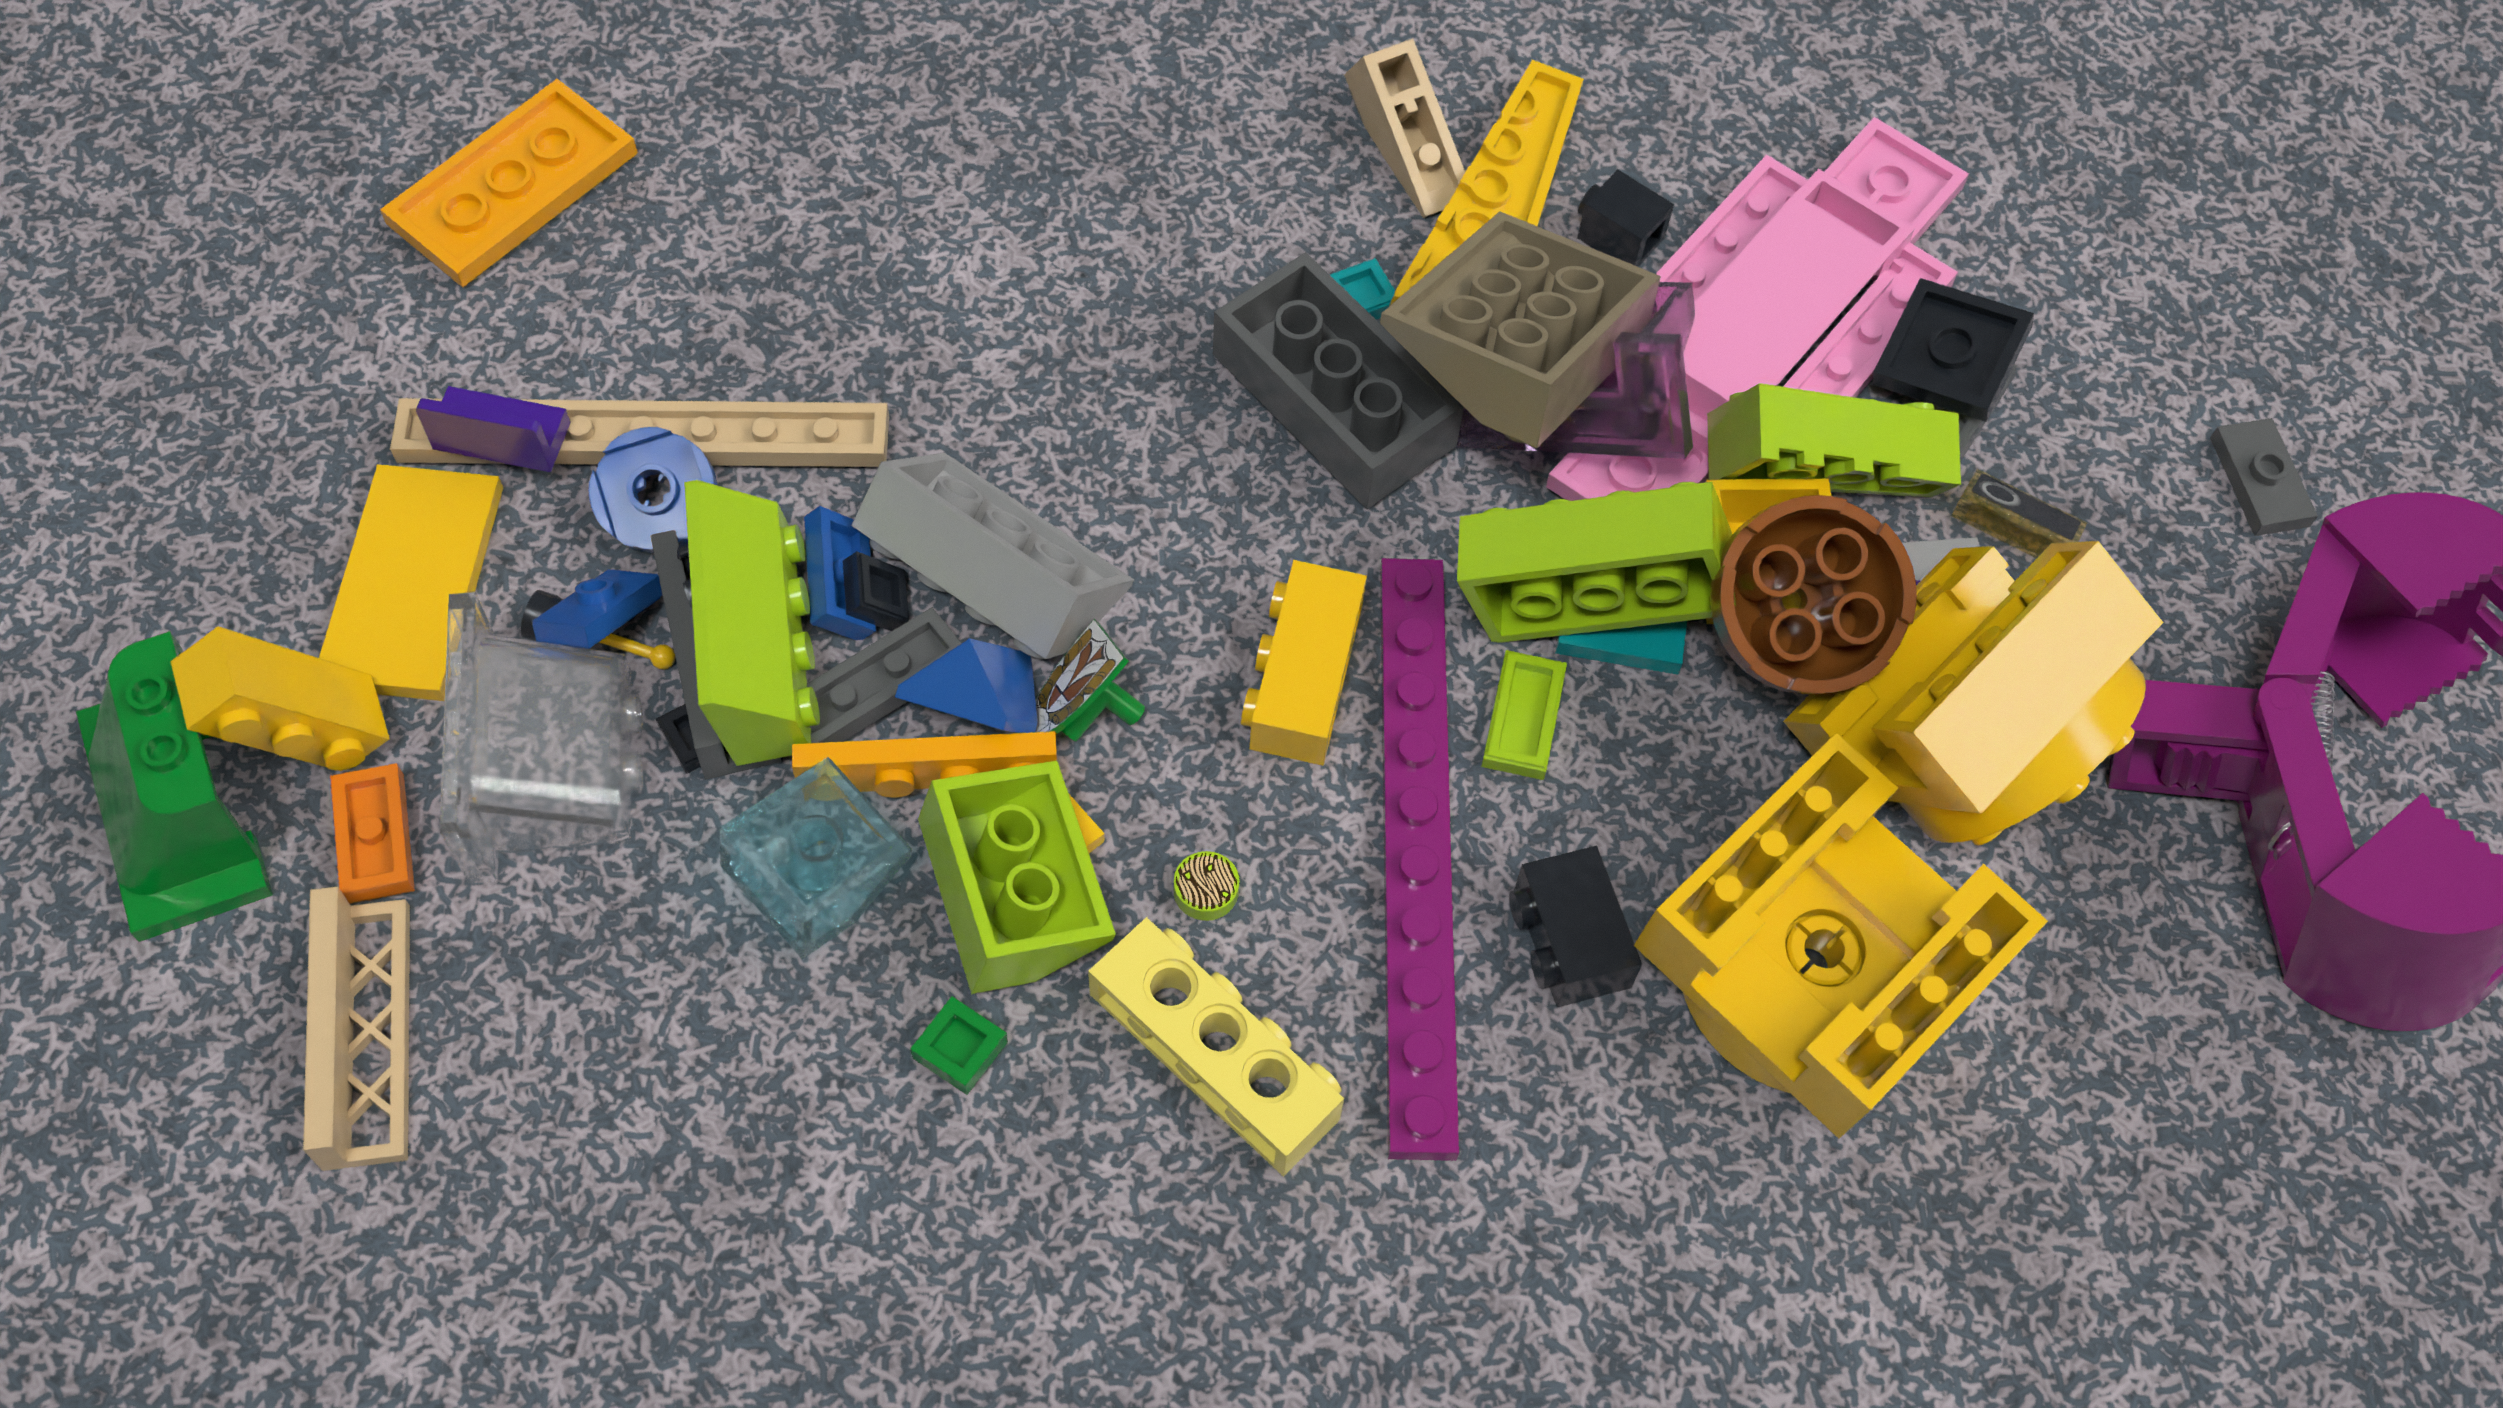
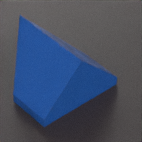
(978, 684)

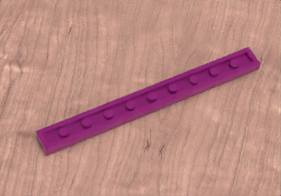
(1417, 865)

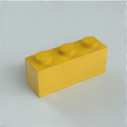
(1304, 662)
(279, 700)

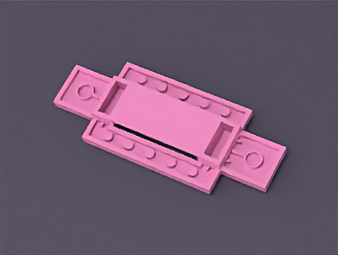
(1777, 274)

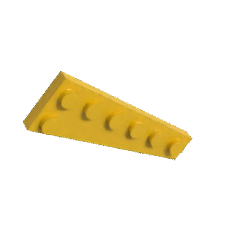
(1510, 168)

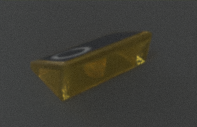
(2015, 515)

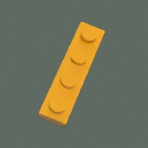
(902, 765)

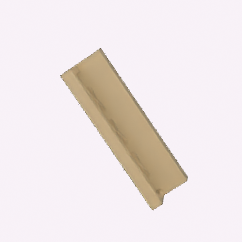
(330, 1031)

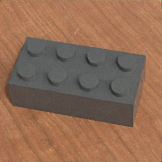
(1336, 379)

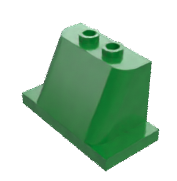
(165, 825)

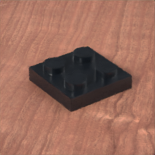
(1953, 349)

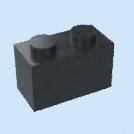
(1575, 927)

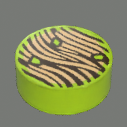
(1206, 885)

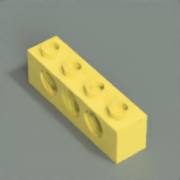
(1275, 1127)

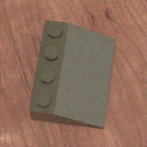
(1521, 324)

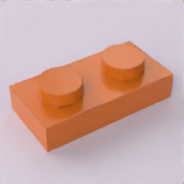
(372, 833)

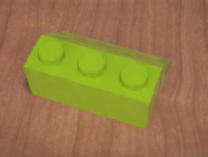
(1013, 874)

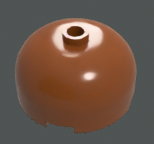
(1851, 588)

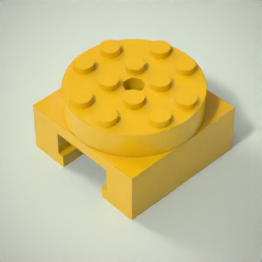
(1997, 689)
(1834, 881)

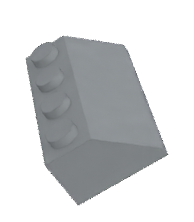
(988, 552)

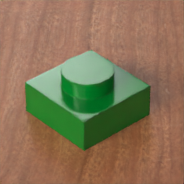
(959, 1045)

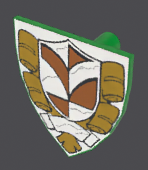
(1085, 686)

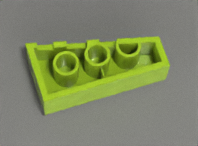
(1821, 435)

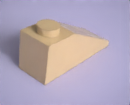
(1407, 124)

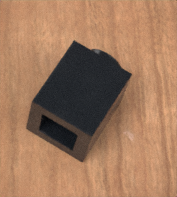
(1623, 219)

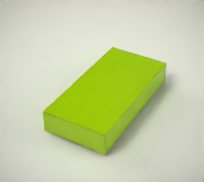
(1524, 715)

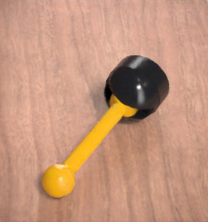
(661, 656)

